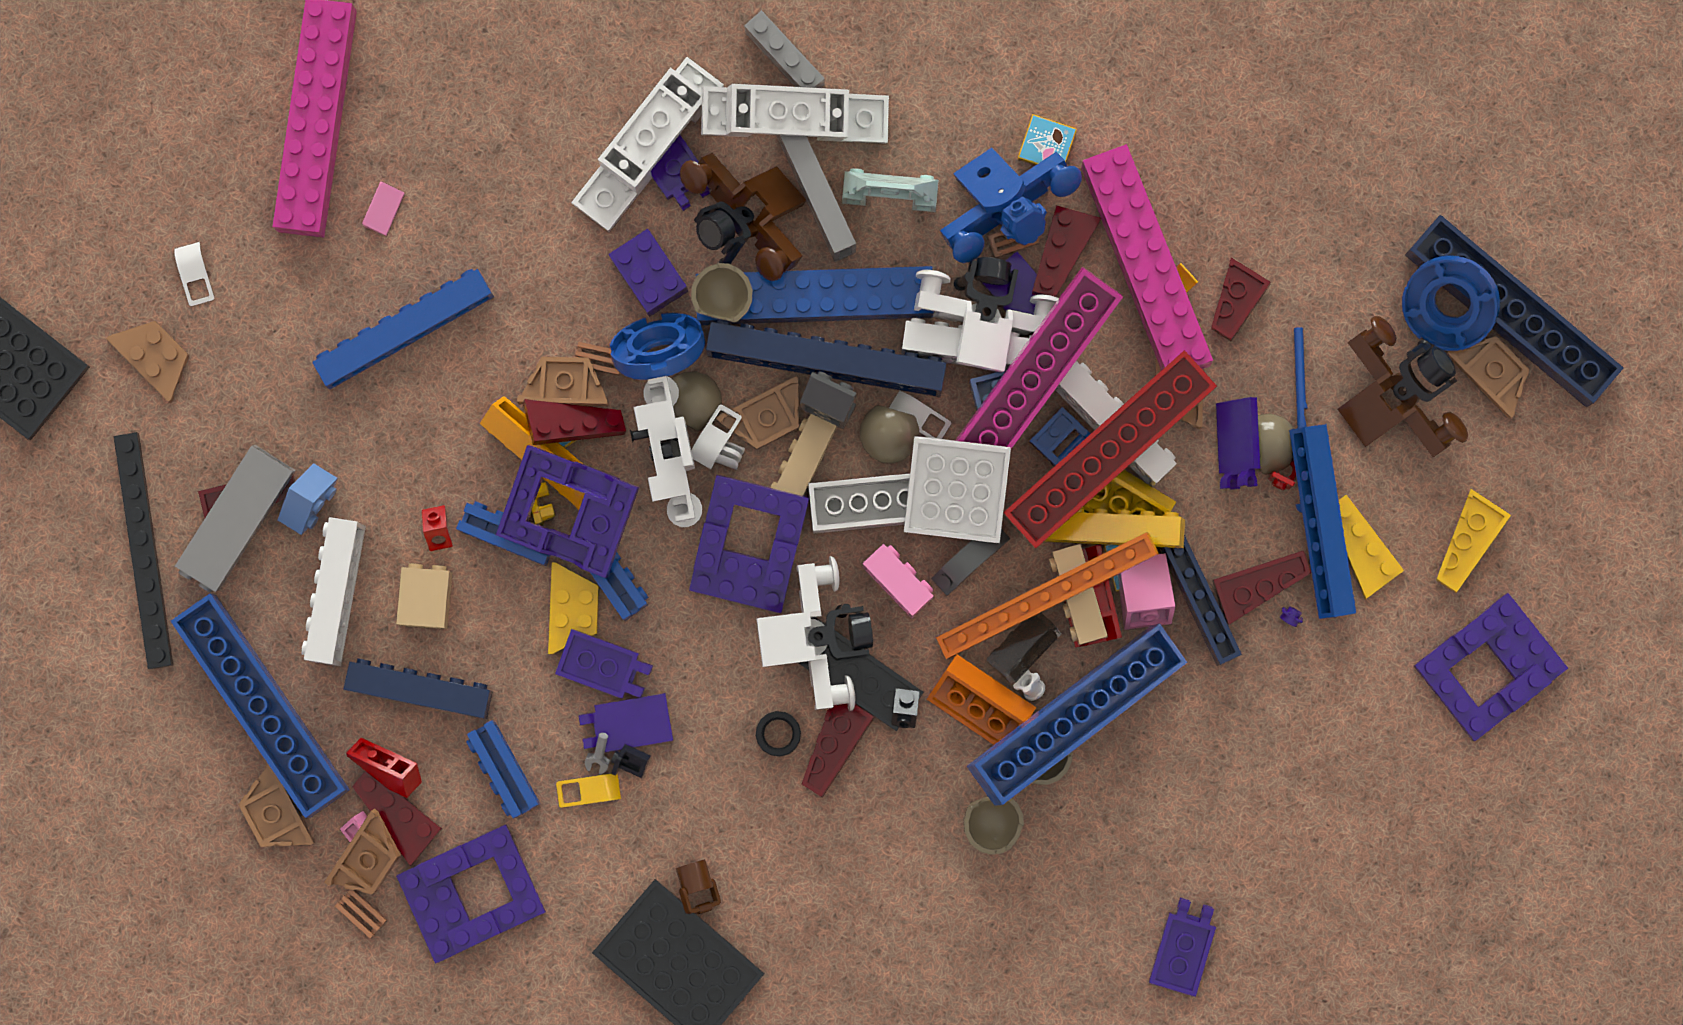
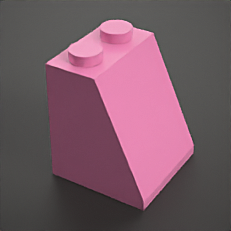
(1147, 594)

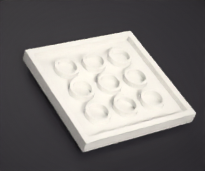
(957, 489)

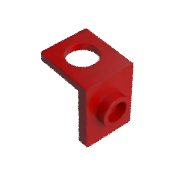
(1283, 482)
(435, 524)

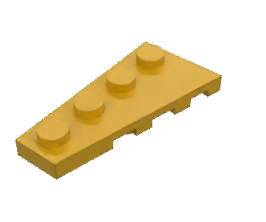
(1473, 535)
(1366, 552)

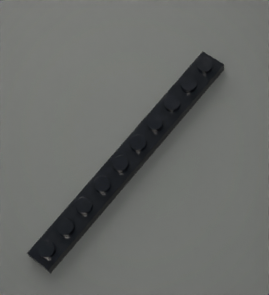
(143, 551)

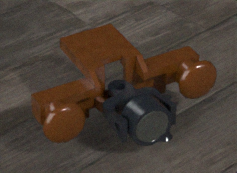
(721, 221)
(1369, 412)

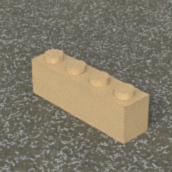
(805, 455)
(1082, 608)

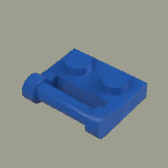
(1055, 432)

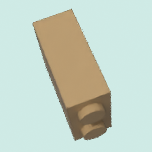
(424, 597)

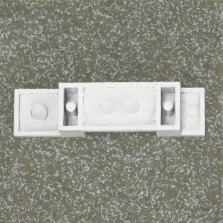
(794, 112)
(642, 143)

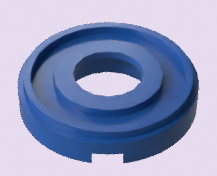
(1434, 326)
(675, 329)

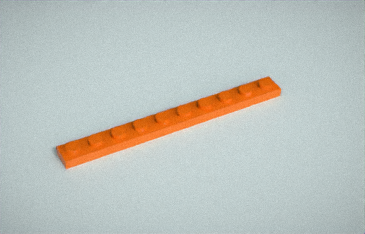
(1047, 595)

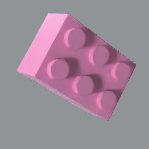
(898, 580)

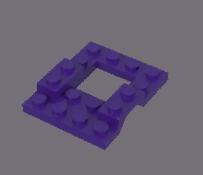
(598, 522)
(739, 575)
(1517, 647)
(440, 908)

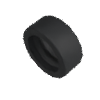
(778, 715)

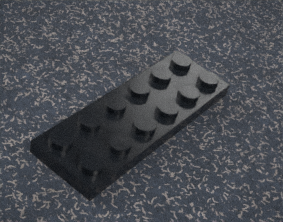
(872, 680)

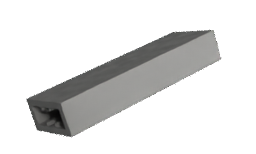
(818, 196)
(234, 519)

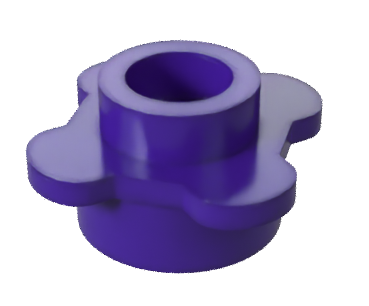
(1291, 616)

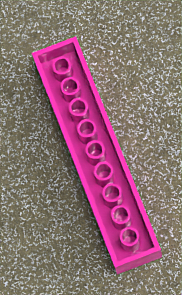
(314, 118)
(1144, 257)
(1042, 362)

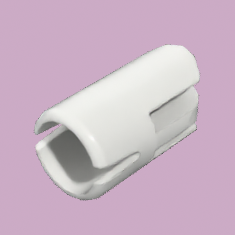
(730, 455)

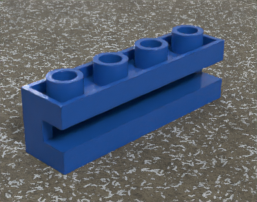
(484, 526)
(621, 590)
(503, 770)

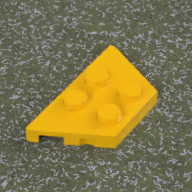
(572, 606)

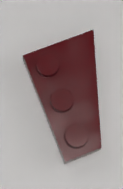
(1238, 298)

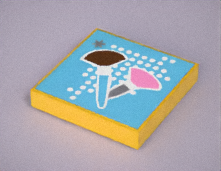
(1044, 139)

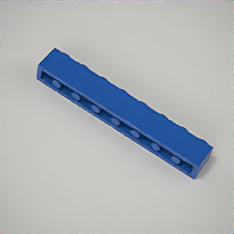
(403, 328)
(1322, 521)

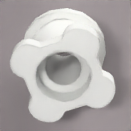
(1030, 685)

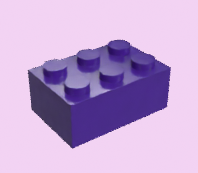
(648, 272)

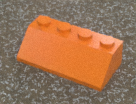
(979, 701)

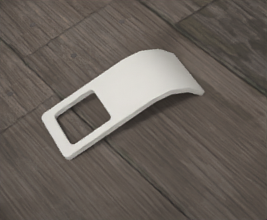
(192, 268)
(910, 405)
(713, 439)

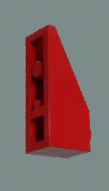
(386, 767)

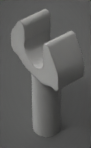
(598, 756)

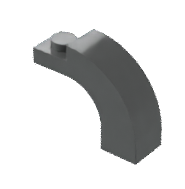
(966, 562)

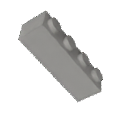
(783, 52)

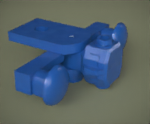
(1006, 200)

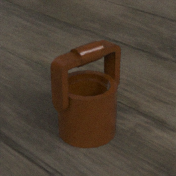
(695, 878)

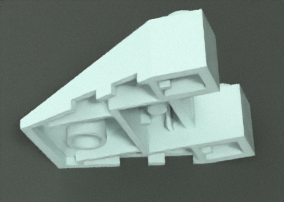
(920, 190)

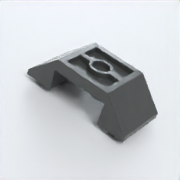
(828, 399)

